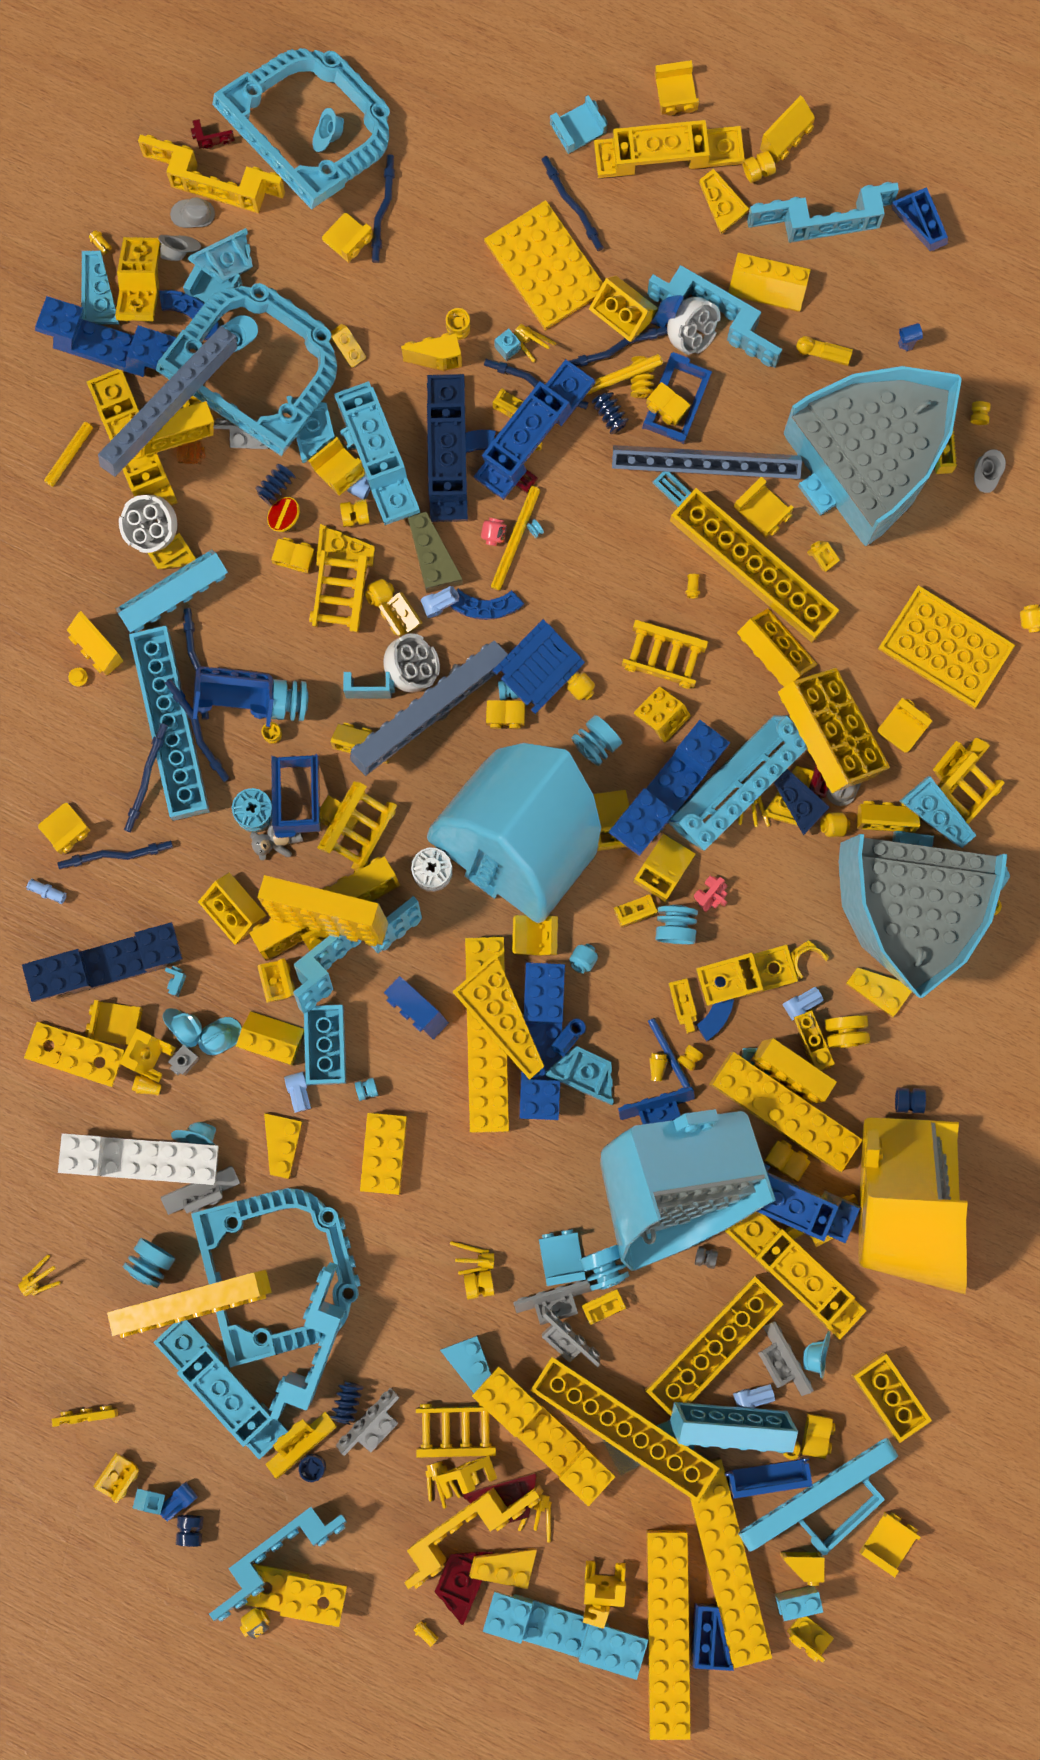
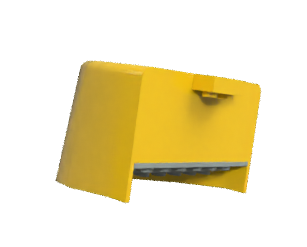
(912, 1202)

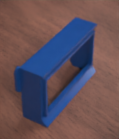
(680, 363)
(289, 828)
(769, 1478)

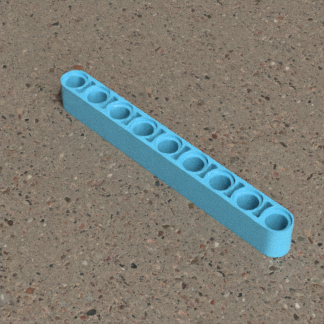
(818, 1494)

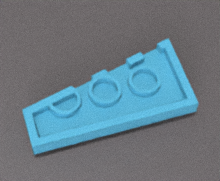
(96, 291)
(936, 809)

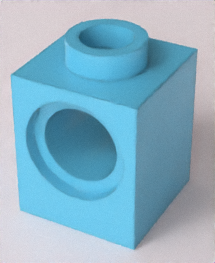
(507, 344)
(148, 1501)

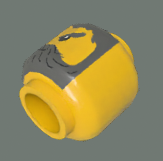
(254, 1623)

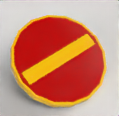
(283, 514)

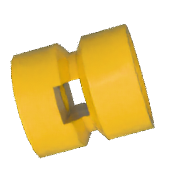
(760, 166)
(458, 322)
(359, 508)
(478, 1284)

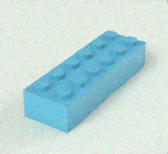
(172, 590)
(733, 1427)

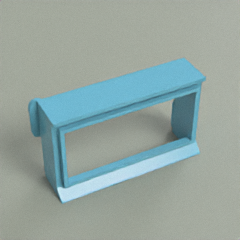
(846, 1527)

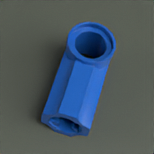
(909, 336)
(568, 1037)
(180, 1499)

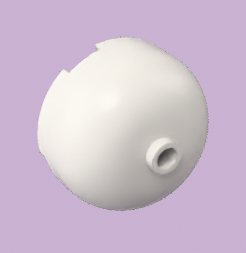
(693, 315)
(139, 525)
(411, 663)

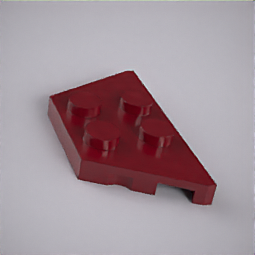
(509, 1492)
(456, 1586)

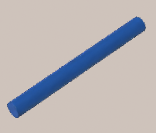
(670, 1055)

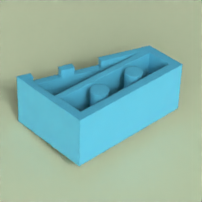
(468, 1361)

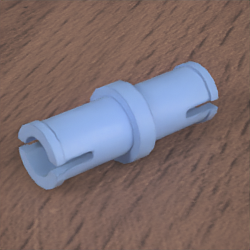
(46, 891)

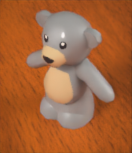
(264, 843)

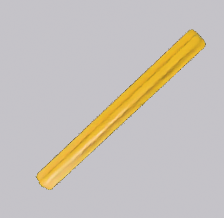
(515, 538)

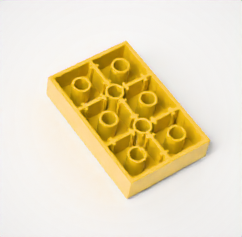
(833, 729)
(323, 911)

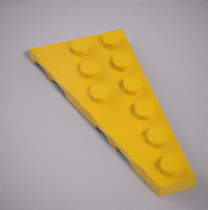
(494, 1006)

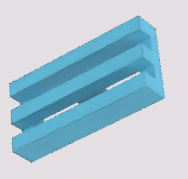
(661, 478)

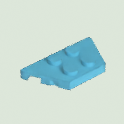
(225, 257)
(315, 433)
(584, 1073)

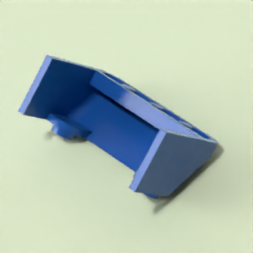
(235, 690)

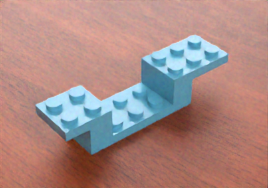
(802, 227)
(745, 316)
(377, 452)
(313, 966)
(324, 1318)
(219, 1389)
(248, 1576)
(564, 1631)

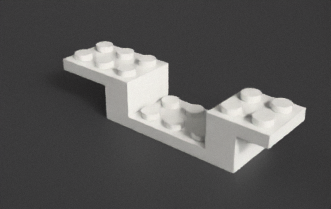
(138, 1159)

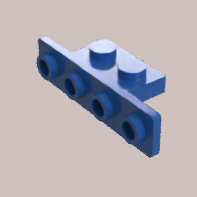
(658, 1108)

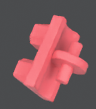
(714, 895)

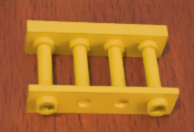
(354, 602)
(660, 636)
(954, 776)
(339, 825)
(446, 1448)

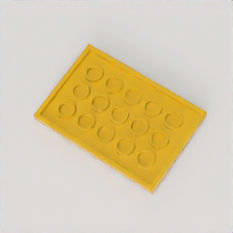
(544, 265)
(946, 647)

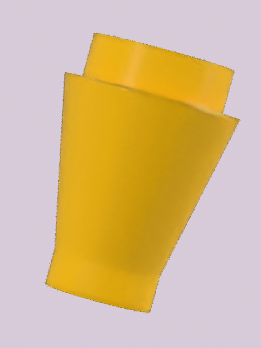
(657, 1066)
(145, 1086)

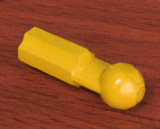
(824, 350)

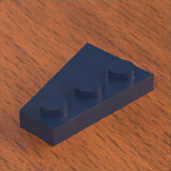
(800, 800)

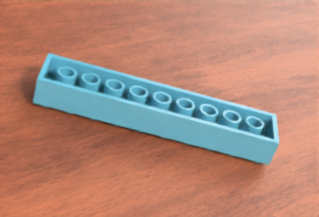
(178, 756)

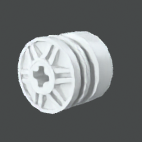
(426, 879)

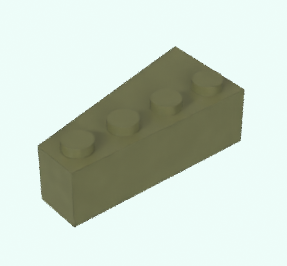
(433, 558)

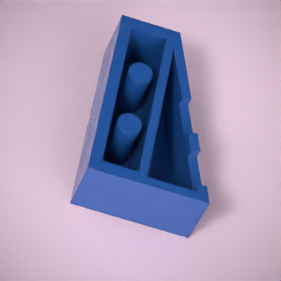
(922, 218)
(415, 1007)
(708, 1639)

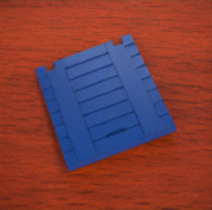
(539, 666)

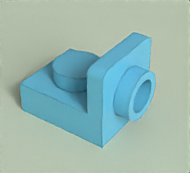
(176, 984)

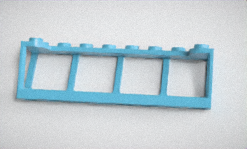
(689, 818)

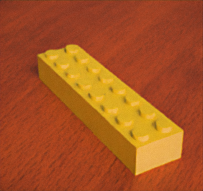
(365, 883)
(785, 1112)
(184, 1304)
(715, 1345)

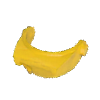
(807, 946)

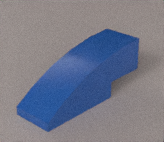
(667, 310)

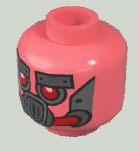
(493, 531)

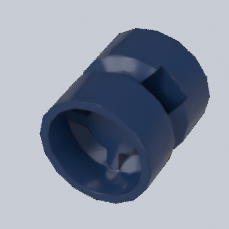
(910, 1100)
(312, 1468)
(189, 1530)

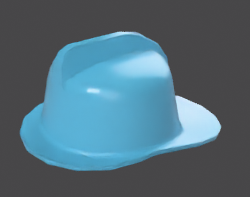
(328, 130)
(244, 329)
(184, 1026)
(219, 1036)
(196, 1134)
(815, 1356)

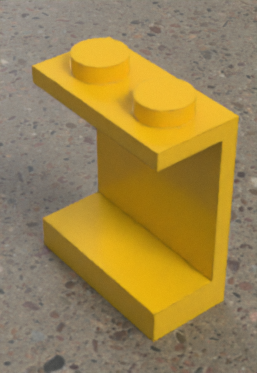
(676, 88)
(337, 466)
(763, 508)
(113, 1022)
(889, 1543)

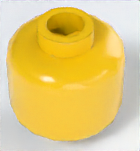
(379, 592)
(1030, 618)
(581, 686)
(835, 824)

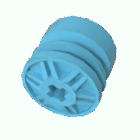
(289, 700)
(594, 742)
(246, 819)
(676, 925)
(148, 1263)
(604, 1268)

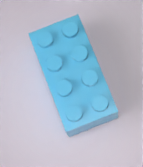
(325, 1045)

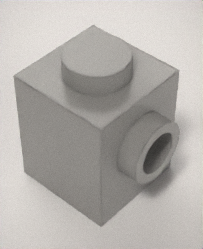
(183, 1061)

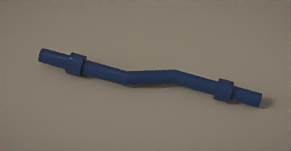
(591, 231)
(376, 242)
(651, 334)
(504, 368)
(189, 628)
(214, 763)
(134, 812)
(152, 849)

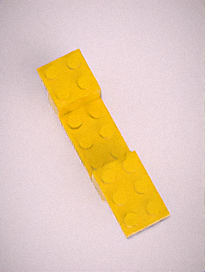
(668, 144)
(183, 176)
(116, 409)
(798, 1272)
(543, 1435)
(493, 1513)

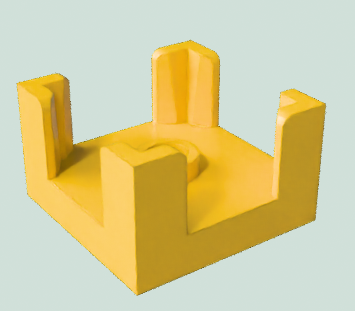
(143, 1054)
(466, 1476)
(604, 1589)

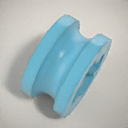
(535, 528)

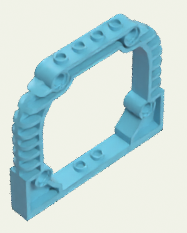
(307, 182)
(273, 430)
(212, 1226)

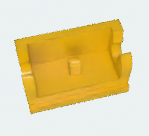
(506, 403)
(635, 910)
(603, 1306)
(596, 1615)

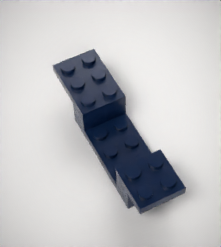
(447, 448)
(102, 965)

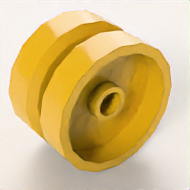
(847, 1031)

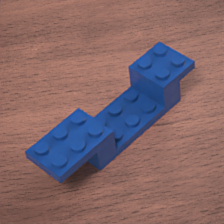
(98, 342)
(530, 425)
(669, 788)
(544, 1021)
(809, 1211)

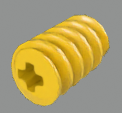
(641, 382)

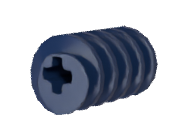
(610, 412)
(274, 483)
(346, 1402)

